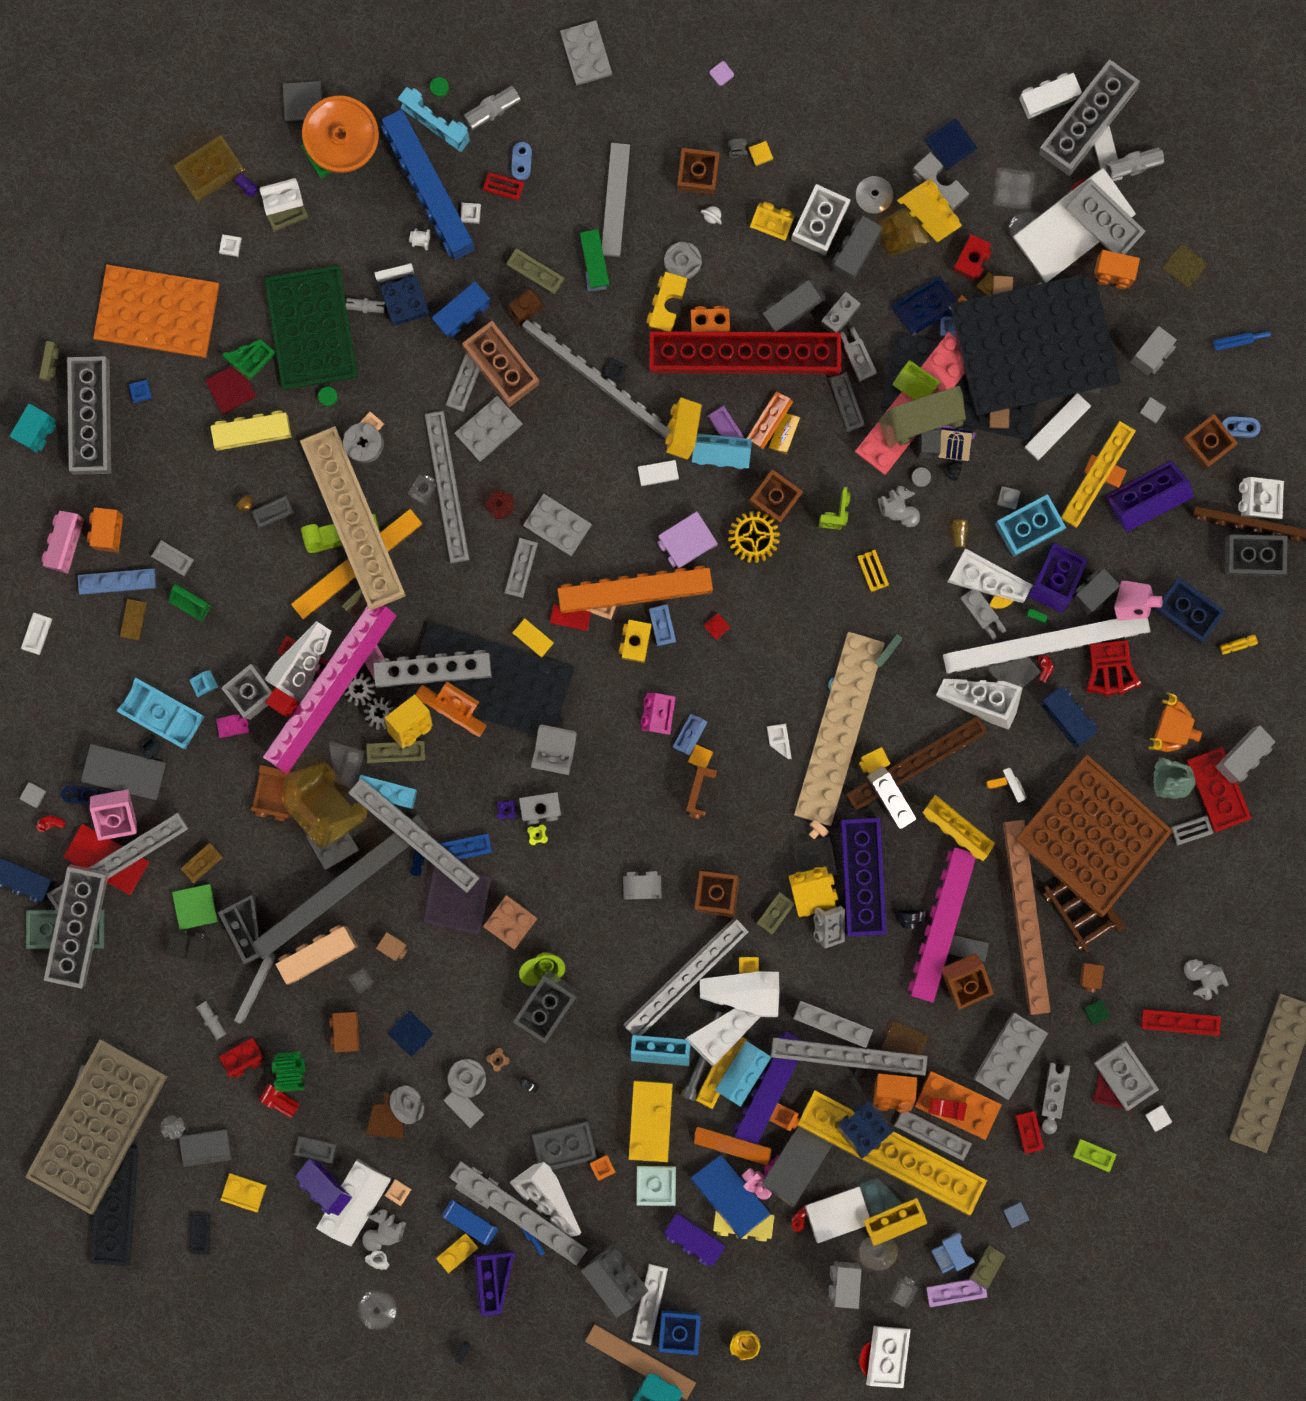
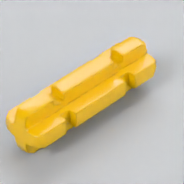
(1238, 644)

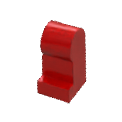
(947, 1108)

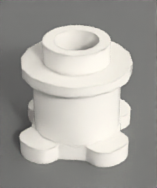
(420, 238)

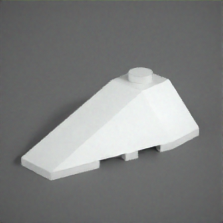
(297, 667)
(988, 700)
(748, 992)
(545, 1190)

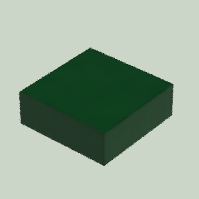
(1096, 1012)

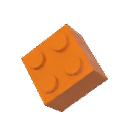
(1116, 269)
(105, 530)
(894, 1092)

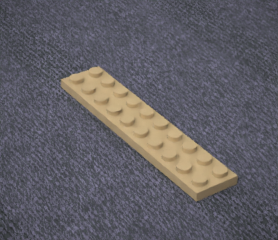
(352, 518)
(839, 729)

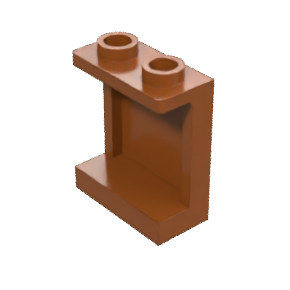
(701, 772)
(269, 794)

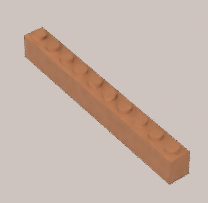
(1026, 920)

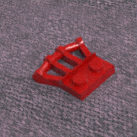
(1107, 656)

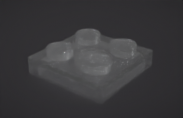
(1013, 189)

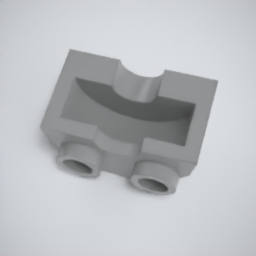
(642, 886)

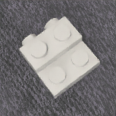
(1261, 498)

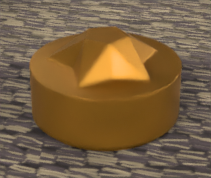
(245, 503)

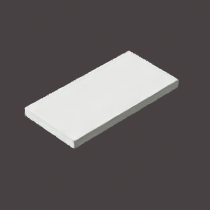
(1057, 237)

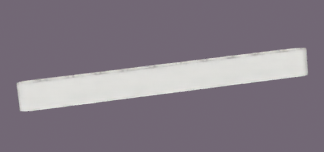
(1044, 643)

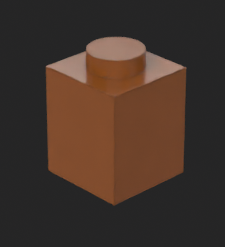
(1091, 977)

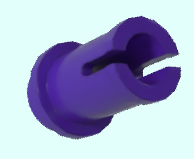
(249, 188)

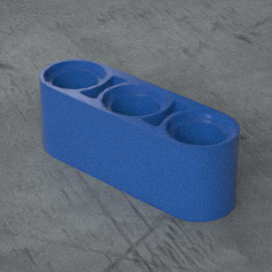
(469, 1223)

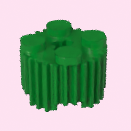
(289, 1071)

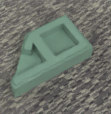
(888, 651)

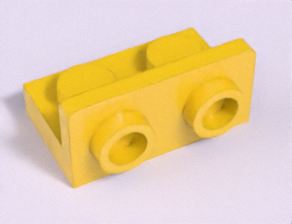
(772, 220)

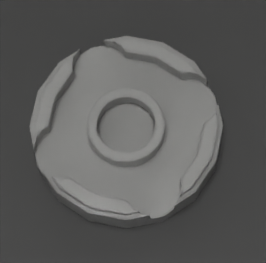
(678, 264)
(466, 1078)
(406, 1104)

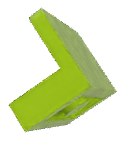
(915, 381)

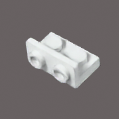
(281, 196)

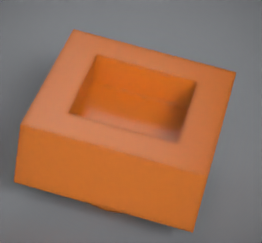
(602, 1167)

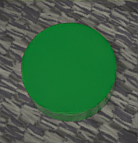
(439, 87)
(327, 396)

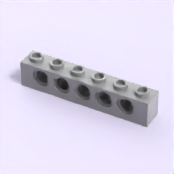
(383, 678)

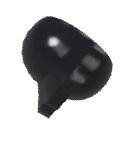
(952, 468)

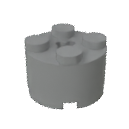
(353, 438)

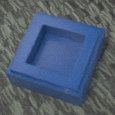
(140, 391)

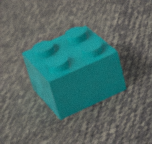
(33, 428)

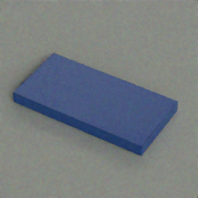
(729, 1198)

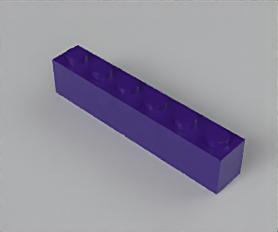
(765, 1097)

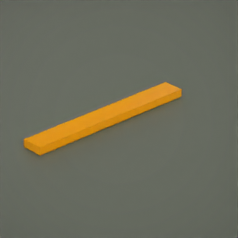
(344, 573)

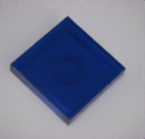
(951, 144)

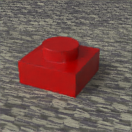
(716, 626)

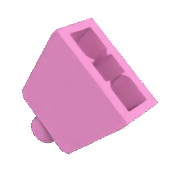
(1135, 601)

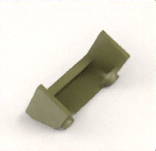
(923, 415)

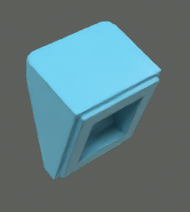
(203, 683)

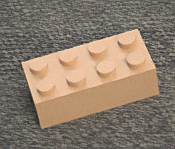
(316, 955)

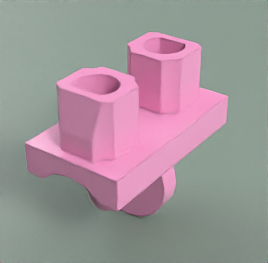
(754, 1185)

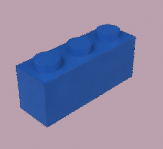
(462, 310)

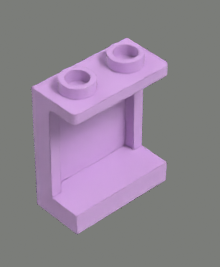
(686, 540)

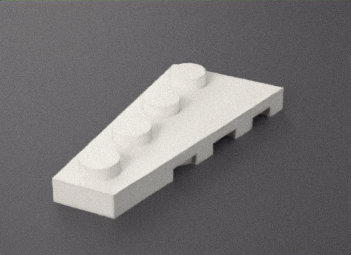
(989, 578)
(721, 1034)

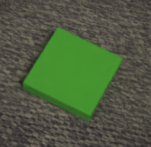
(195, 907)

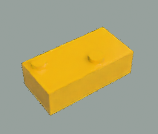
(650, 1121)

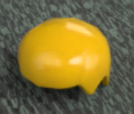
(750, 1341)

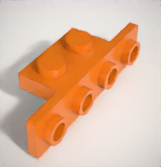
(454, 705)

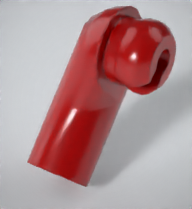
(1046, 667)
(48, 822)
(798, 1219)

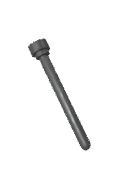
(690, 1091)

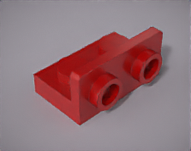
(242, 1057)

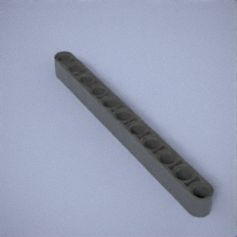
(332, 892)

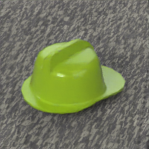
(534, 969)

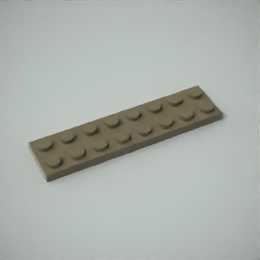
(1271, 1075)

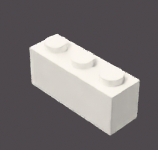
(1050, 95)

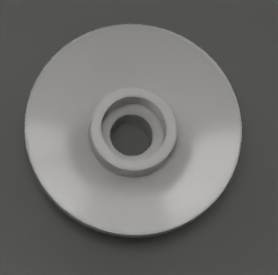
(872, 203)

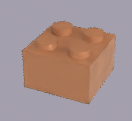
(510, 922)

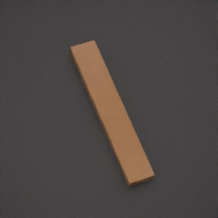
(637, 1359)

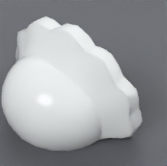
(712, 214)
(373, 1260)

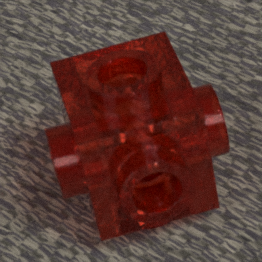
(506, 509)

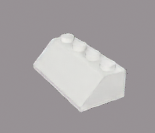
(366, 1188)

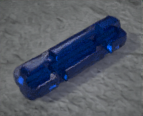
(418, 861)

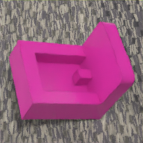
(232, 726)

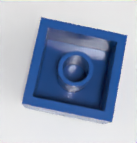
(679, 1332)

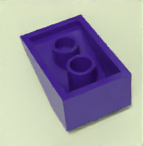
(1058, 578)

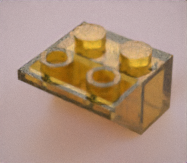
(902, 232)

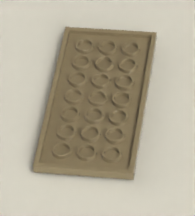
(96, 1126)

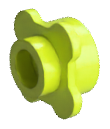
(533, 838)

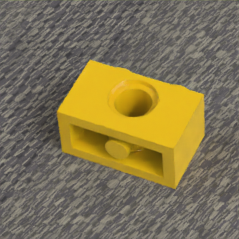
(638, 652)

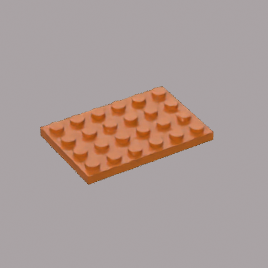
(156, 311)

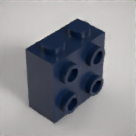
(404, 300)
(864, 1129)

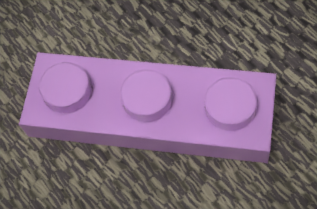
(954, 1292)

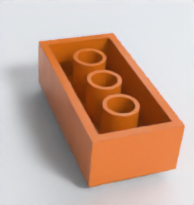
(979, 1112)

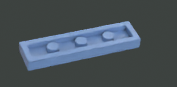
(117, 581)

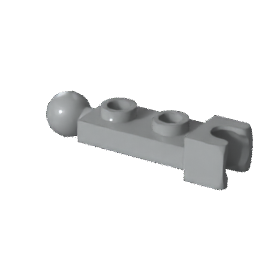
(1054, 1097)

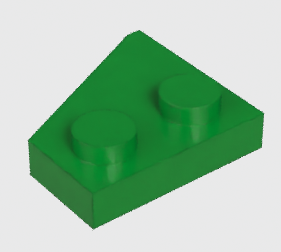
(250, 358)

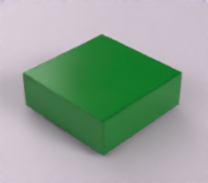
(1036, 616)

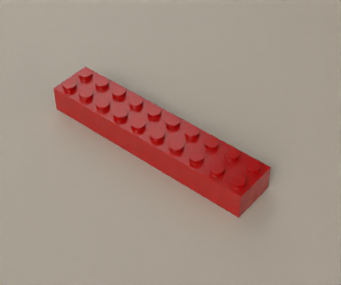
(745, 353)

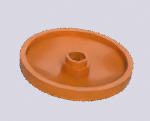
(340, 134)

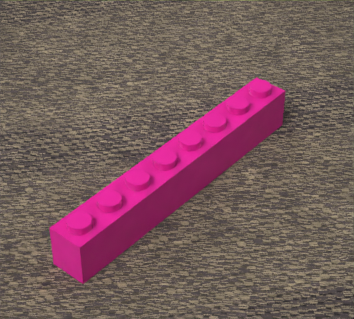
(943, 924)

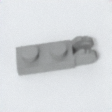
(858, 356)
(982, 612)

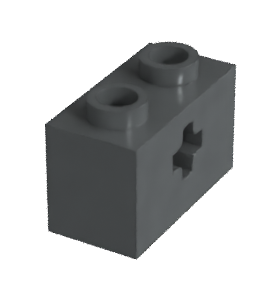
(929, 444)

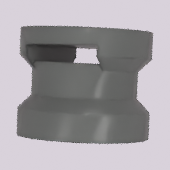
(737, 148)

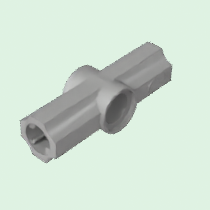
(492, 107)
(1135, 163)

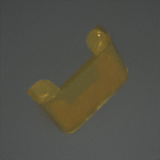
(319, 805)

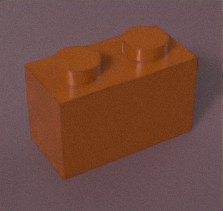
(345, 1032)

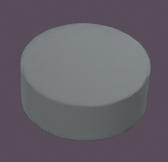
(921, 477)

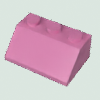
(62, 541)

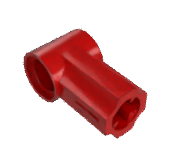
(279, 1101)

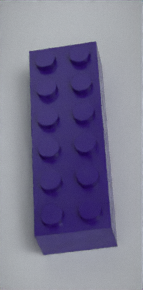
(863, 877)

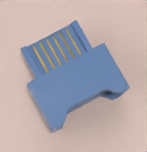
(951, 1254)

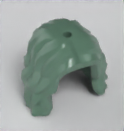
(1173, 779)

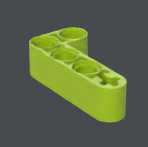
(322, 538)

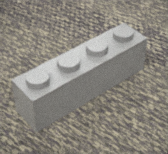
(833, 1024)

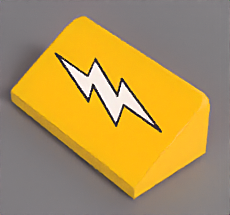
(784, 433)

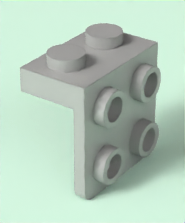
(554, 749)

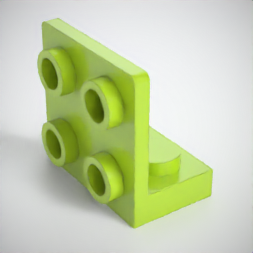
(830, 519)

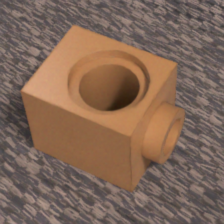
(392, 947)

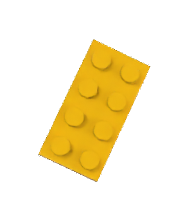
(959, 828)

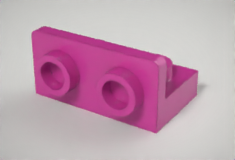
(658, 713)

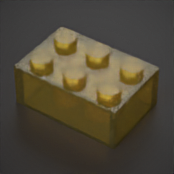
(209, 168)

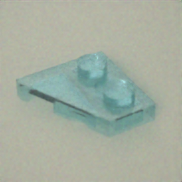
(878, 1197)

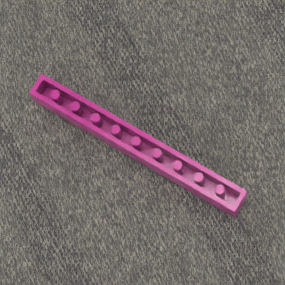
(329, 687)

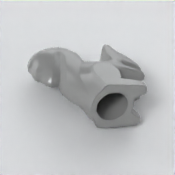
(896, 509)
(1209, 974)
(387, 1232)

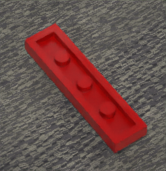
(1181, 1022)

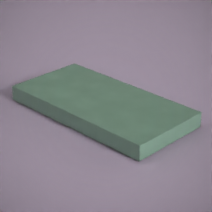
(41, 926)

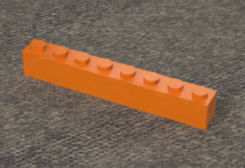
(635, 590)

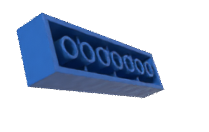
(425, 180)

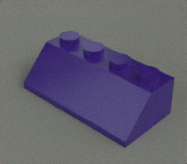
(1149, 496)

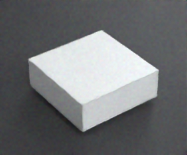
(470, 213)
(230, 245)
(1158, 1118)

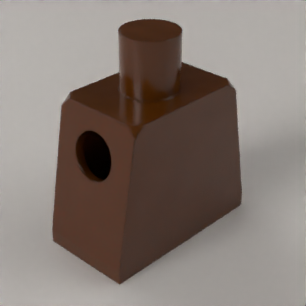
(525, 307)
(384, 1121)

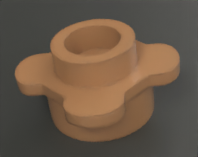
(497, 1054)

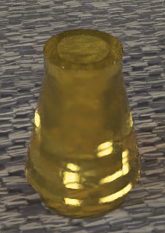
(960, 531)

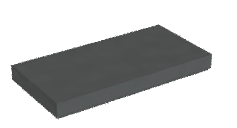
(123, 772)
(796, 1165)

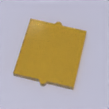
(1185, 266)

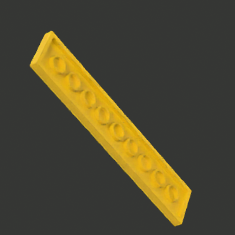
(898, 1157)

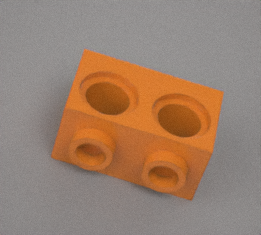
(710, 315)

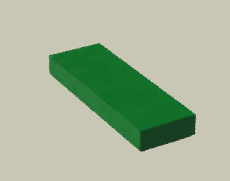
(594, 259)

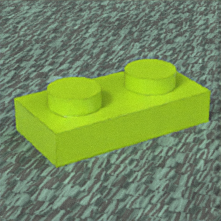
(1094, 1155)

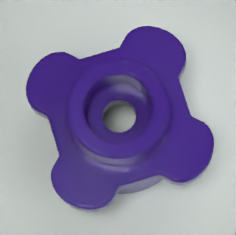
(502, 806)

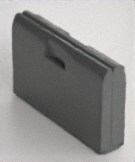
(205, 1147)

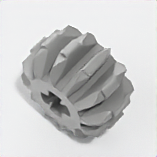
(359, 696)
(376, 719)

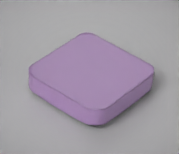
(721, 73)

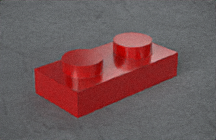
(1029, 1132)

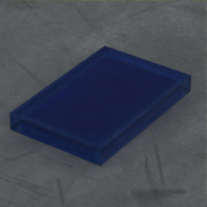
(924, 305)

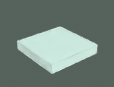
(656, 1185)

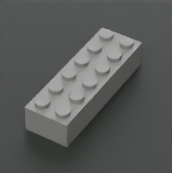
(1089, 117)
(89, 415)
(76, 926)

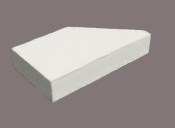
(779, 739)
(1015, 785)

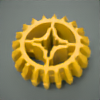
(737, 539)

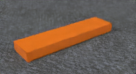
(732, 1146)

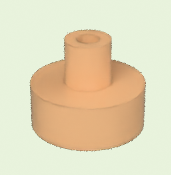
(818, 829)

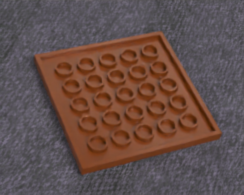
(1093, 835)

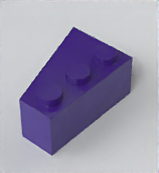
(492, 1279)

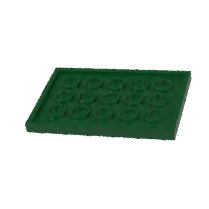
(311, 327)

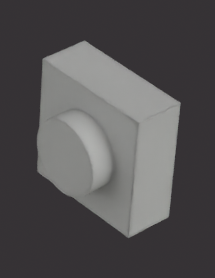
(1008, 498)

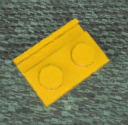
(243, 1192)

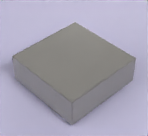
(1152, 410)
(33, 795)

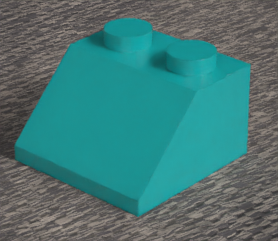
(656, 1389)

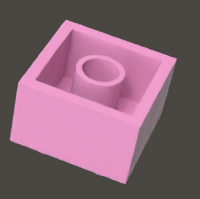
(113, 815)

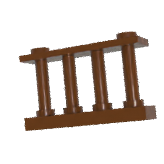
(1112, 923)

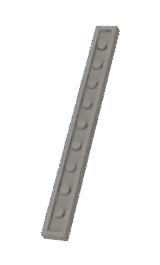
(594, 376)

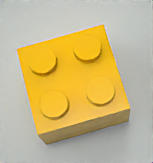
(409, 721)

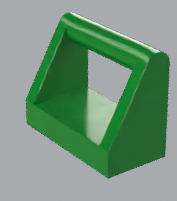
(189, 602)

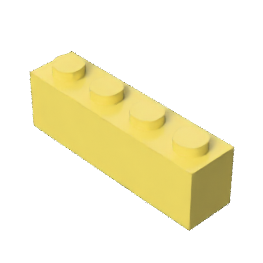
(250, 431)

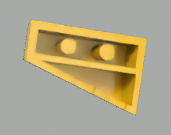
(932, 209)

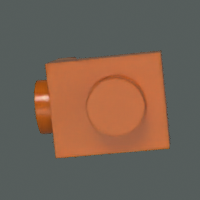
(784, 1117)

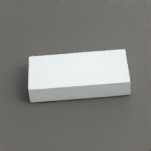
(394, 273)
(658, 473)
(36, 633)

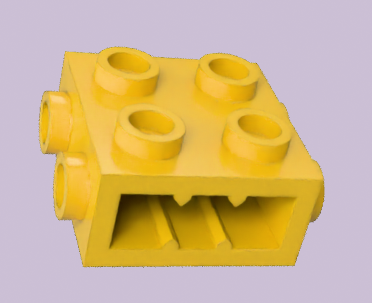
(813, 890)

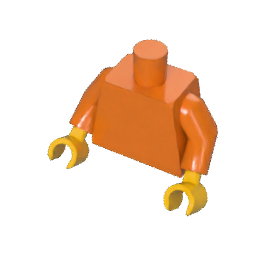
(1174, 727)

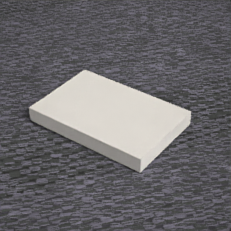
(837, 1214)
(888, 1356)

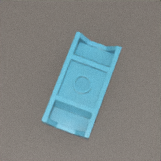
(454, 134)
(161, 714)

